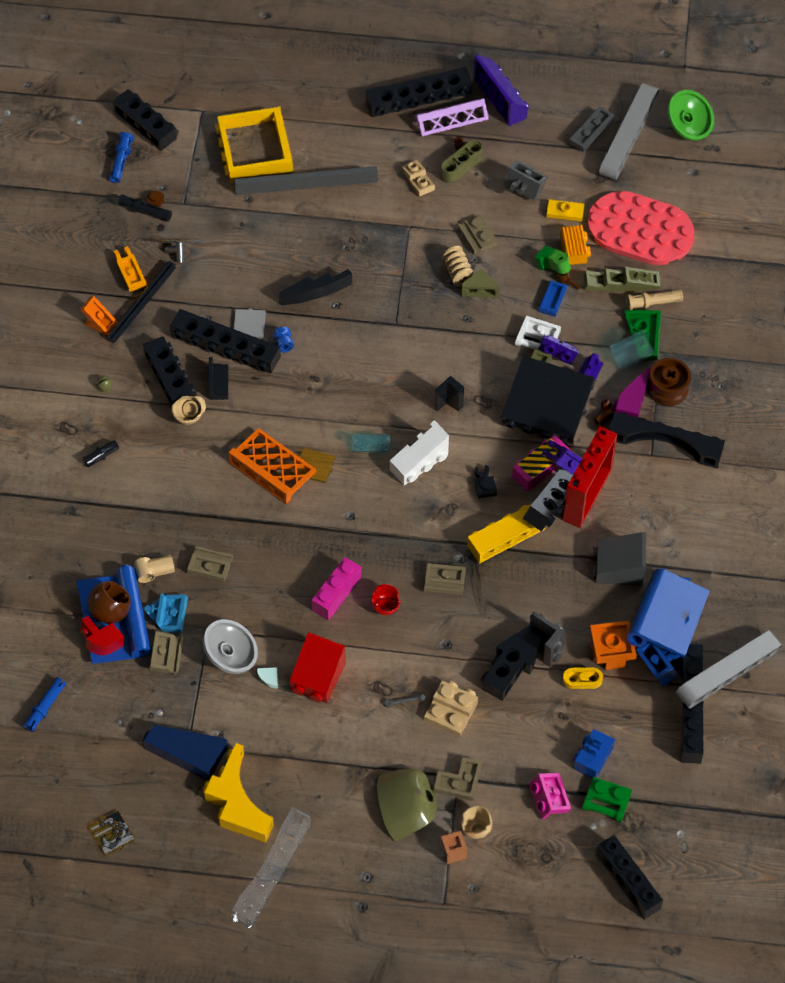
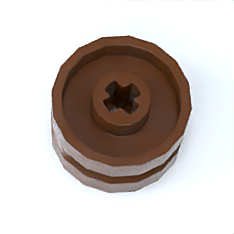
(669, 381)

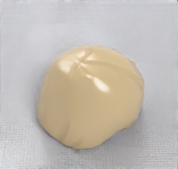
(188, 409)

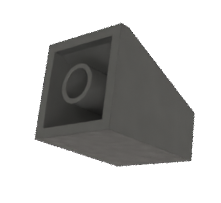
(620, 559)

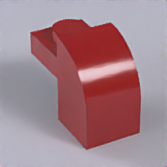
(101, 641)

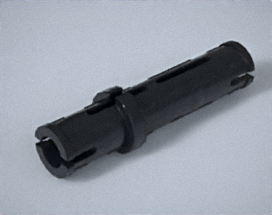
(138, 205)

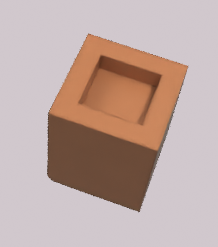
(454, 847)

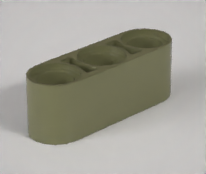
(461, 161)

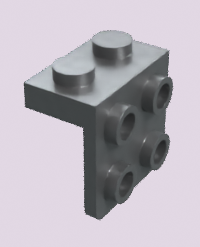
(553, 637)

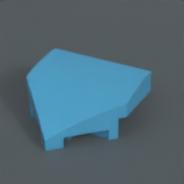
(168, 612)

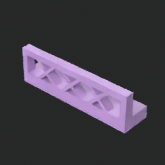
(446, 111)

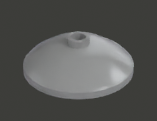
(230, 646)

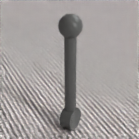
(388, 703)

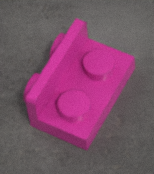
(549, 794)

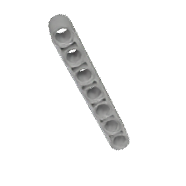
(629, 131)
(729, 669)

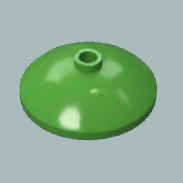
(690, 115)

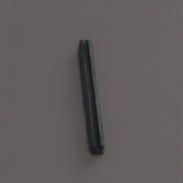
(141, 302)

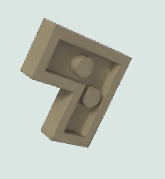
(460, 785)

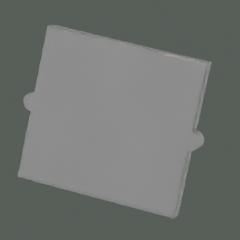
(250, 322)

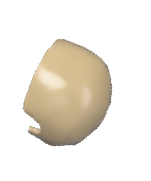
(476, 822)

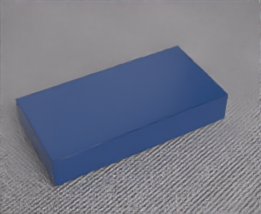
(552, 298)

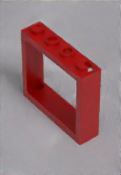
(590, 477)

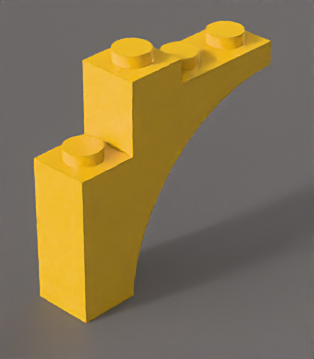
(236, 809)

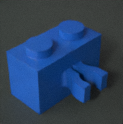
(658, 662)
(593, 754)

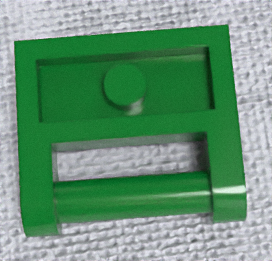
(609, 794)

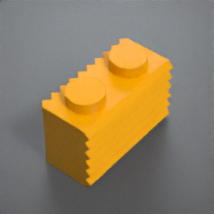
(574, 244)

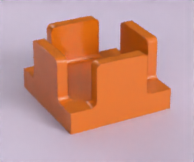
(611, 645)

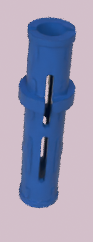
(40, 711)

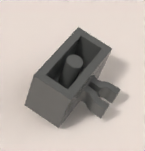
(525, 180)

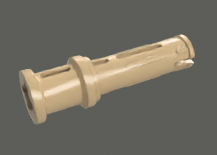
(646, 300)

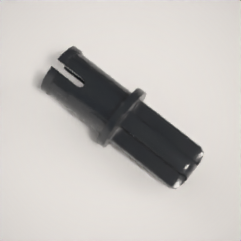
(100, 453)

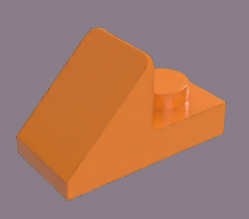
(98, 316)

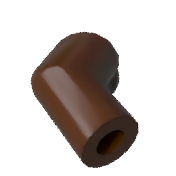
(606, 412)

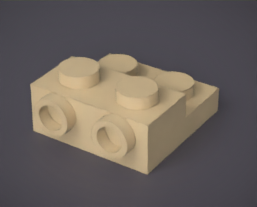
(451, 707)

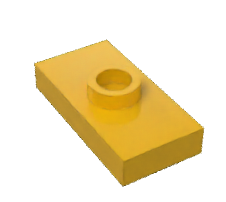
(565, 210)

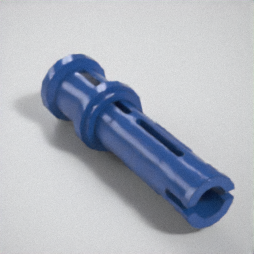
(122, 151)

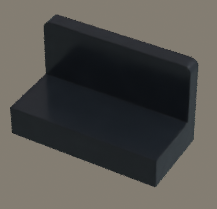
(218, 381)
(449, 392)

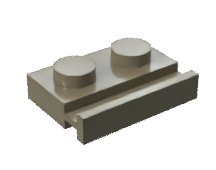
(477, 234)
(210, 564)
(444, 579)
(166, 653)

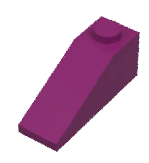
(633, 395)

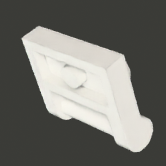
(535, 329)

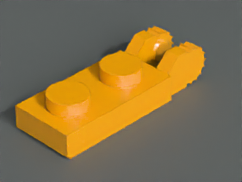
(130, 270)

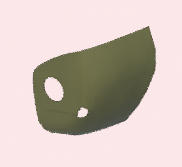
(400, 805)

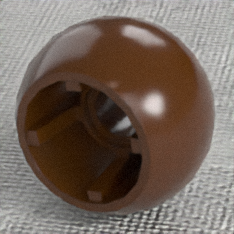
(109, 602)

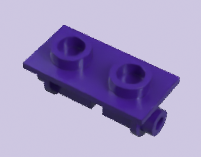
(560, 351)
(591, 366)

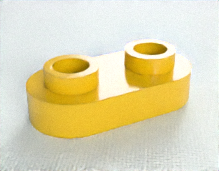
(582, 678)

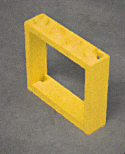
(261, 169)

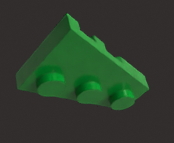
(650, 322)

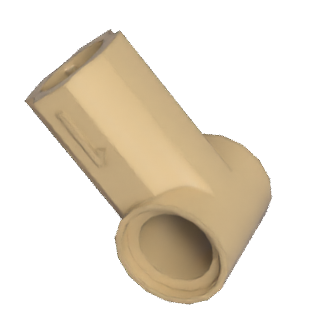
(148, 568)

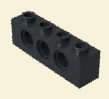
(145, 119)
(158, 349)
(549, 502)
(629, 877)

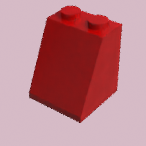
(318, 668)

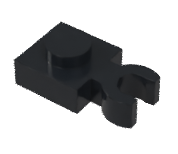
(484, 483)

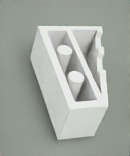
(422, 455)

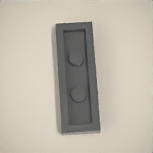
(591, 129)

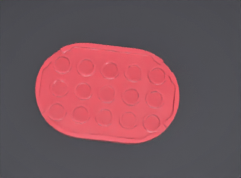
(640, 228)

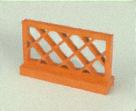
(260, 475)

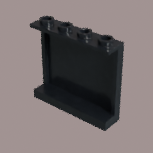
(547, 400)

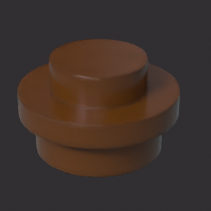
(155, 198)

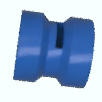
(282, 338)

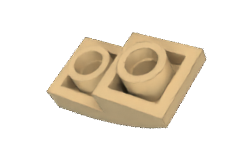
(417, 178)

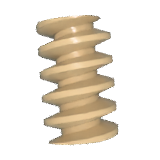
(457, 265)

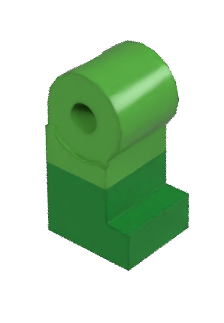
(553, 259)

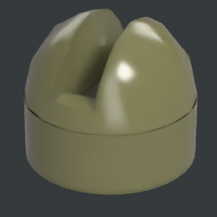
(104, 384)

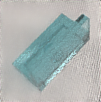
(632, 350)

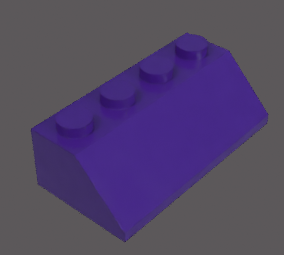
(499, 90)

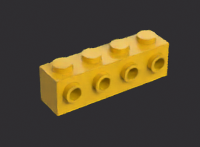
(501, 535)

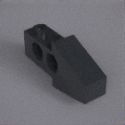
(524, 649)

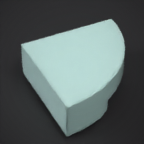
(268, 676)

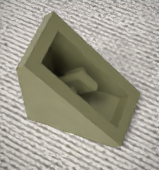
(480, 286)

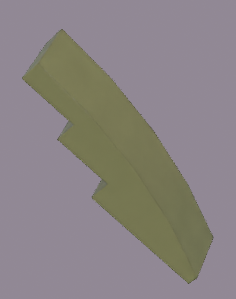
(621, 281)

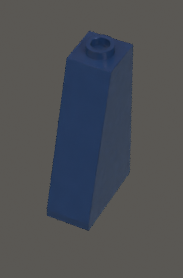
(187, 749)

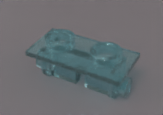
(371, 443)

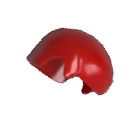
(385, 599)

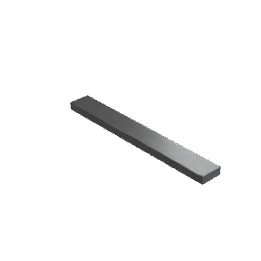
(306, 180)

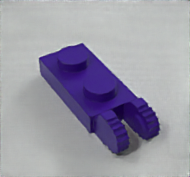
(564, 457)

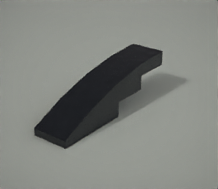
(309, 290)

